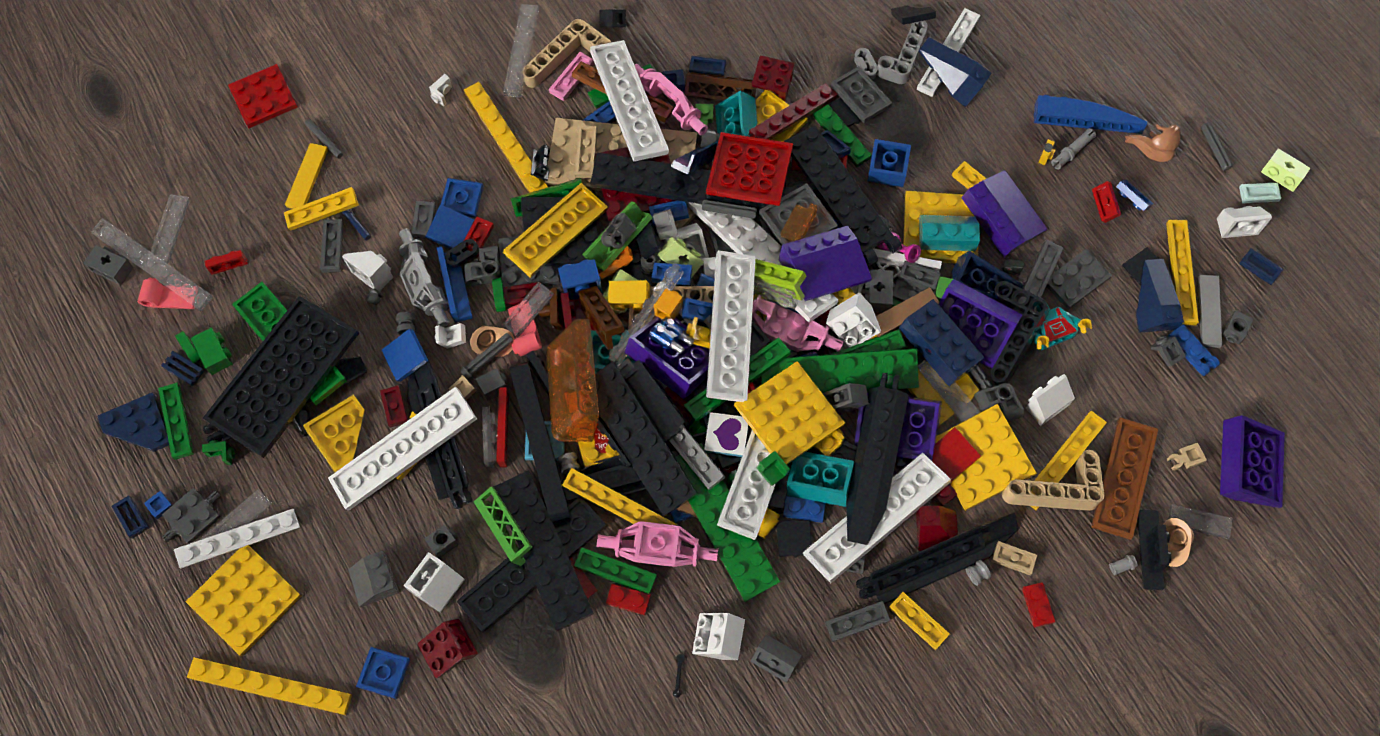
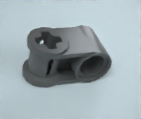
(620, 230)

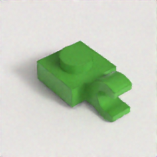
(706, 113)

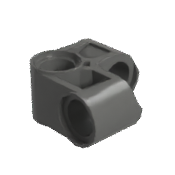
(477, 273)
(1009, 406)

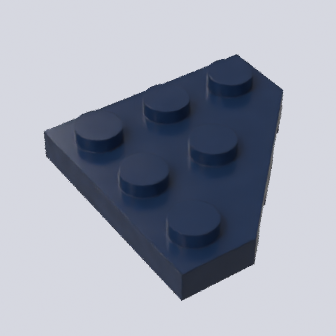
(137, 423)

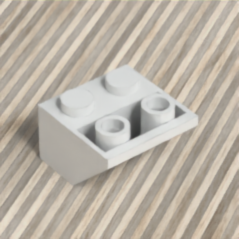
(853, 320)
(1050, 400)
(434, 582)
(718, 636)

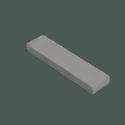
(1209, 311)

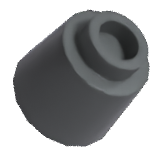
(708, 138)

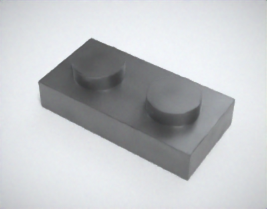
(422, 218)

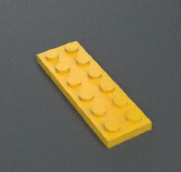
(555, 230)

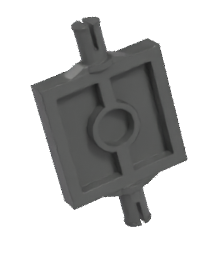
(191, 515)

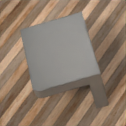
(665, 224)

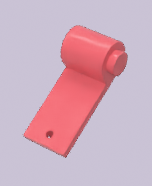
(158, 296)
(528, 340)

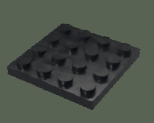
(535, 207)

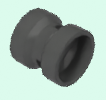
(405, 321)

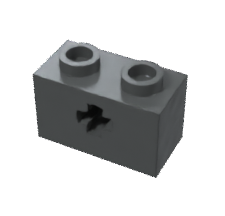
(108, 265)
(881, 281)
(847, 397)

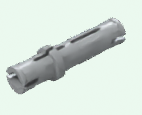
(1068, 153)

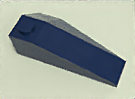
(958, 72)
(981, 275)
(1158, 301)

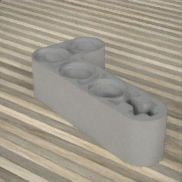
(910, 51)

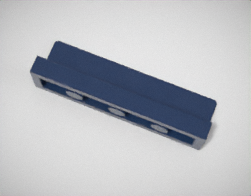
(695, 159)

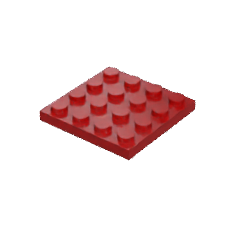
(749, 169)

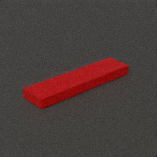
(502, 432)

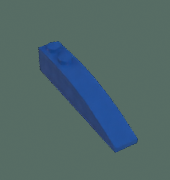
(1084, 114)

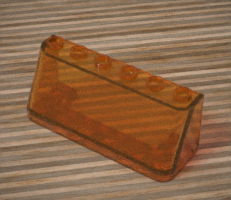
(572, 384)

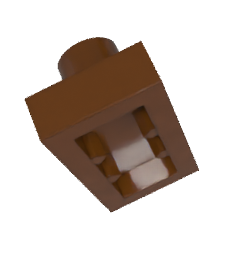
(554, 310)

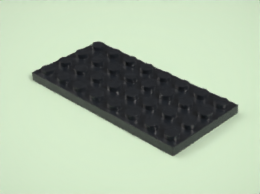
(281, 376)

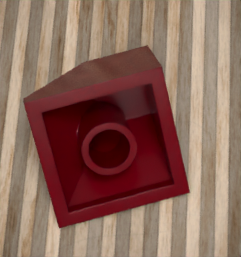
(935, 525)

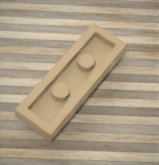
(585, 151)

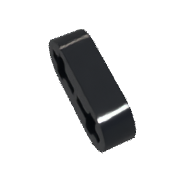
(458, 251)

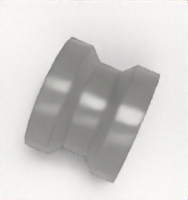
(568, 461)
(978, 572)

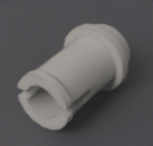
(1124, 564)

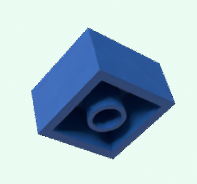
(889, 163)
(579, 277)

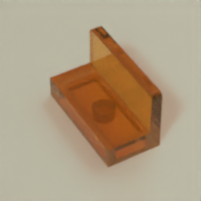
(799, 222)

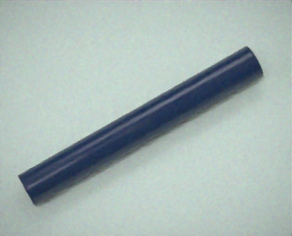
(358, 226)

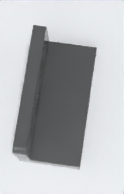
(776, 658)

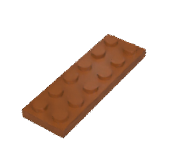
(1125, 478)

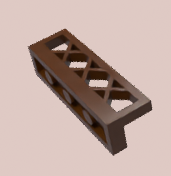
(716, 80)
(601, 315)

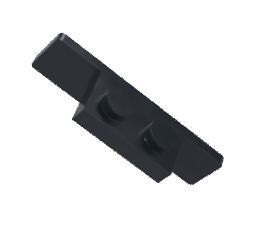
(1153, 549)

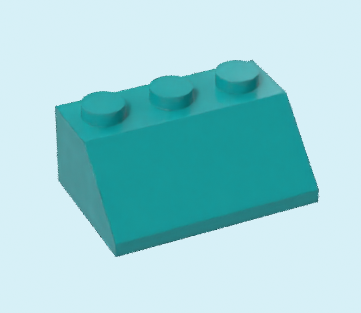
(736, 114)
(948, 233)
(820, 478)

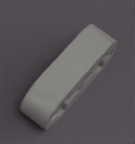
(869, 62)

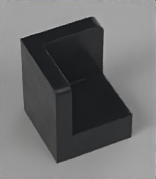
(612, 18)

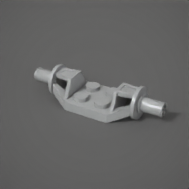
(418, 281)

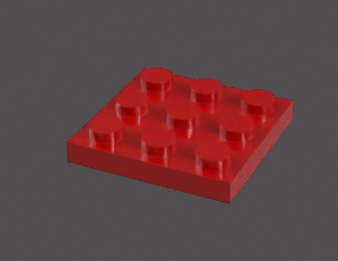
(262, 96)

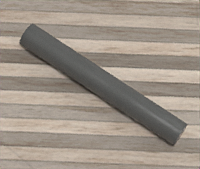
(323, 138)

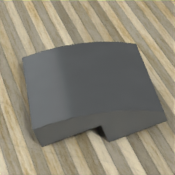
(914, 280)

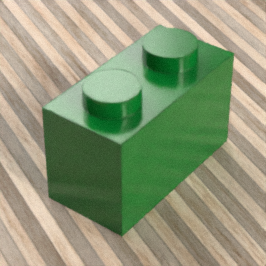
(212, 351)

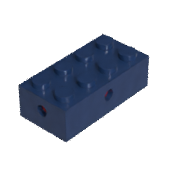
(941, 342)

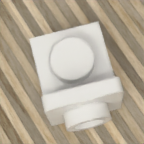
(440, 88)

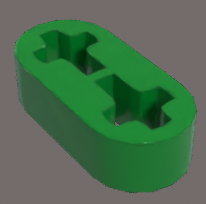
(498, 292)
(188, 346)

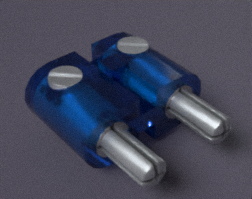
(669, 334)

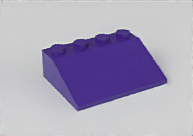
(1003, 212)
(829, 261)
(980, 319)
(675, 370)
(918, 428)
(1252, 462)

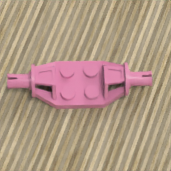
(656, 83)
(792, 327)
(657, 545)

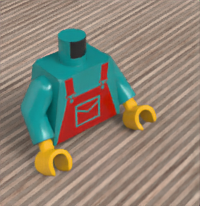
(1058, 327)

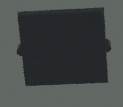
(844, 112)
(1135, 265)
(793, 537)

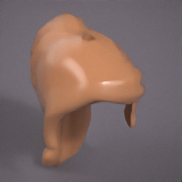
(1161, 146)

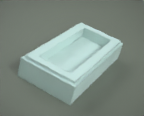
(1260, 193)

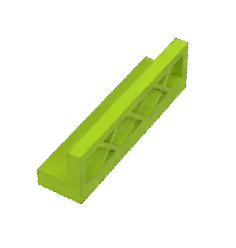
(781, 276)

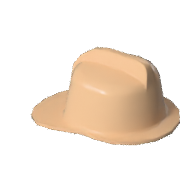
(486, 336)
(1180, 540)

